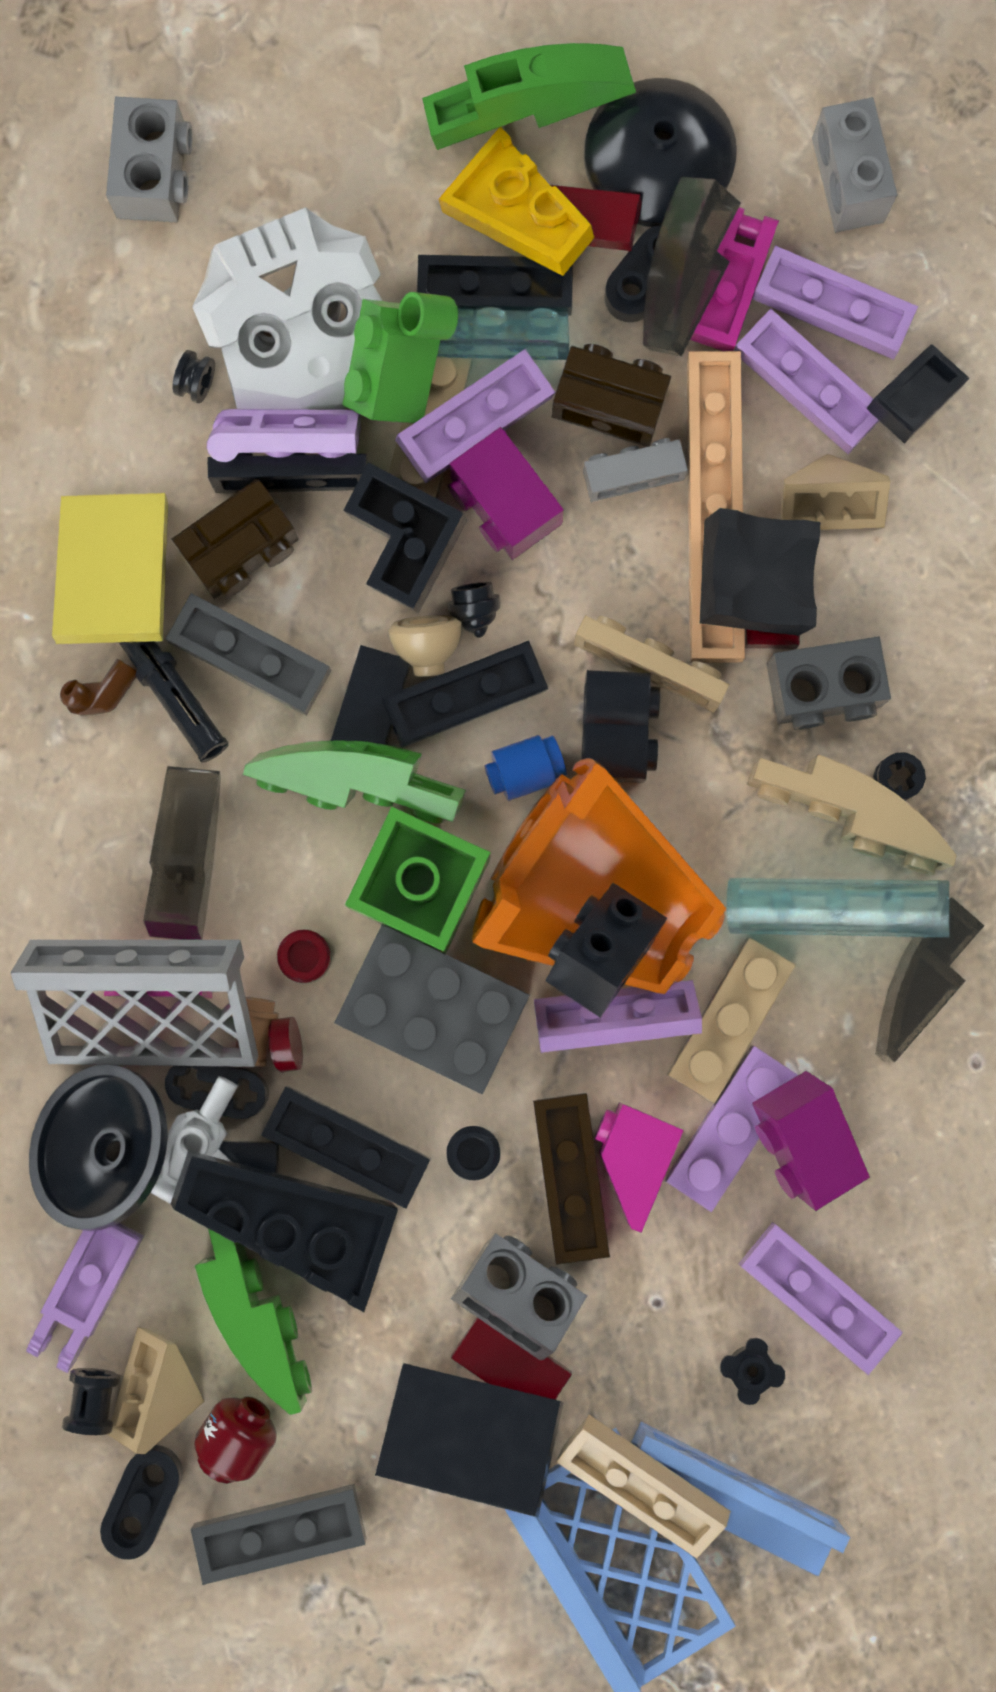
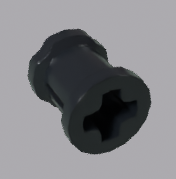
(90, 1401)

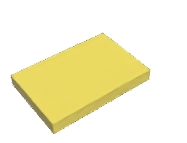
(110, 568)

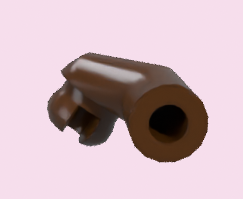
(101, 696)

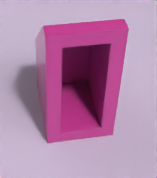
(636, 1158)

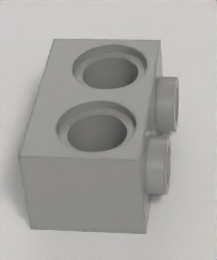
(139, 160)
(854, 164)

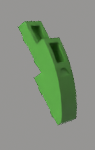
(525, 82)
(335, 769)
(254, 1328)

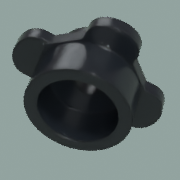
(737, 1365)

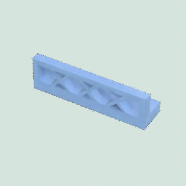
(757, 1509)

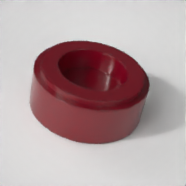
(304, 956)
(285, 1044)

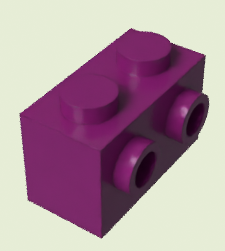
(504, 494)
(810, 1141)

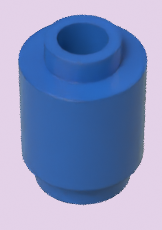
(525, 767)

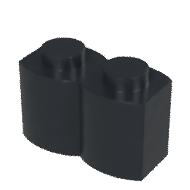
(618, 723)

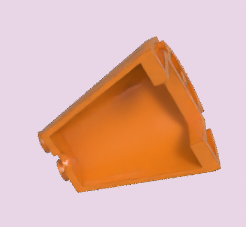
(575, 847)

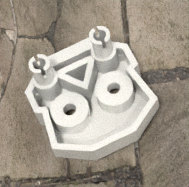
(309, 348)

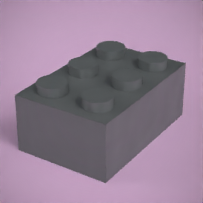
(432, 1009)

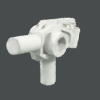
(195, 1132)

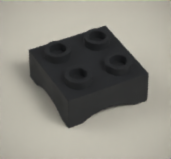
(759, 573)

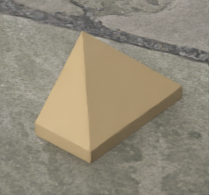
(836, 495)
(153, 1393)

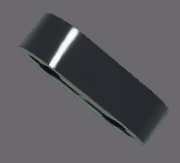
(210, 1074)

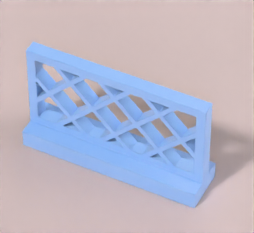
(585, 1601)

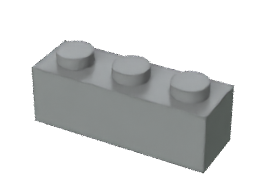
(634, 469)

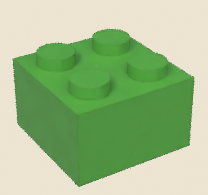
(418, 880)

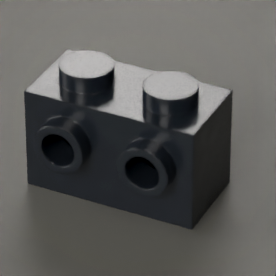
(604, 949)

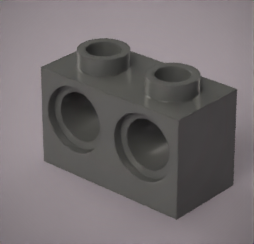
(824, 669)
(512, 1309)

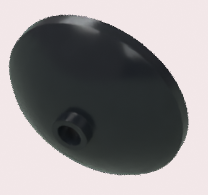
(629, 158)
(98, 1147)

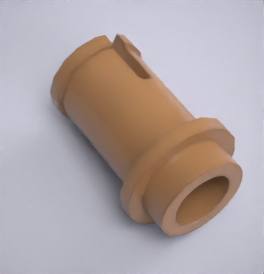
(261, 1015)

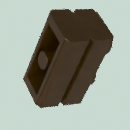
(611, 394)
(237, 540)

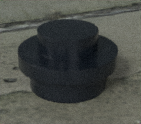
(473, 1153)

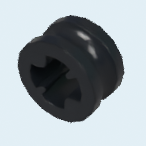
(193, 376)
(914, 781)

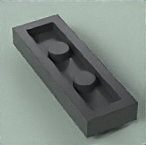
(248, 654)
(278, 1534)

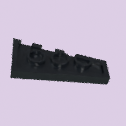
(306, 1227)

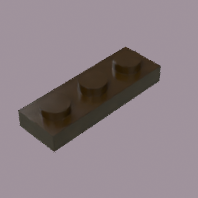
(571, 1178)

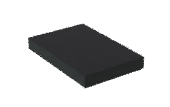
(470, 1439)

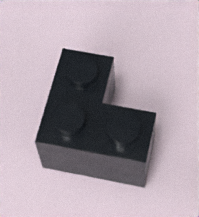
(418, 531)

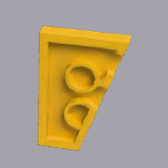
(516, 206)

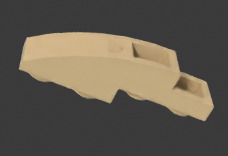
(874, 815)

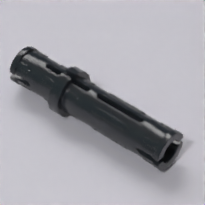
(203, 736)

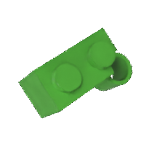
(397, 355)

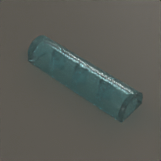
(838, 907)

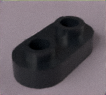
(631, 270)
(142, 1499)

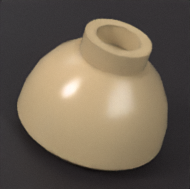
(426, 641)

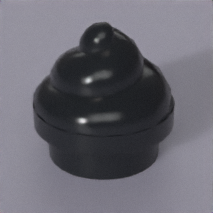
(474, 606)

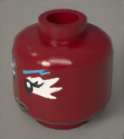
(235, 1439)

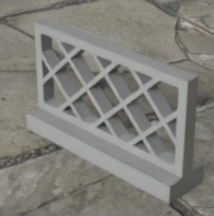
(131, 971)

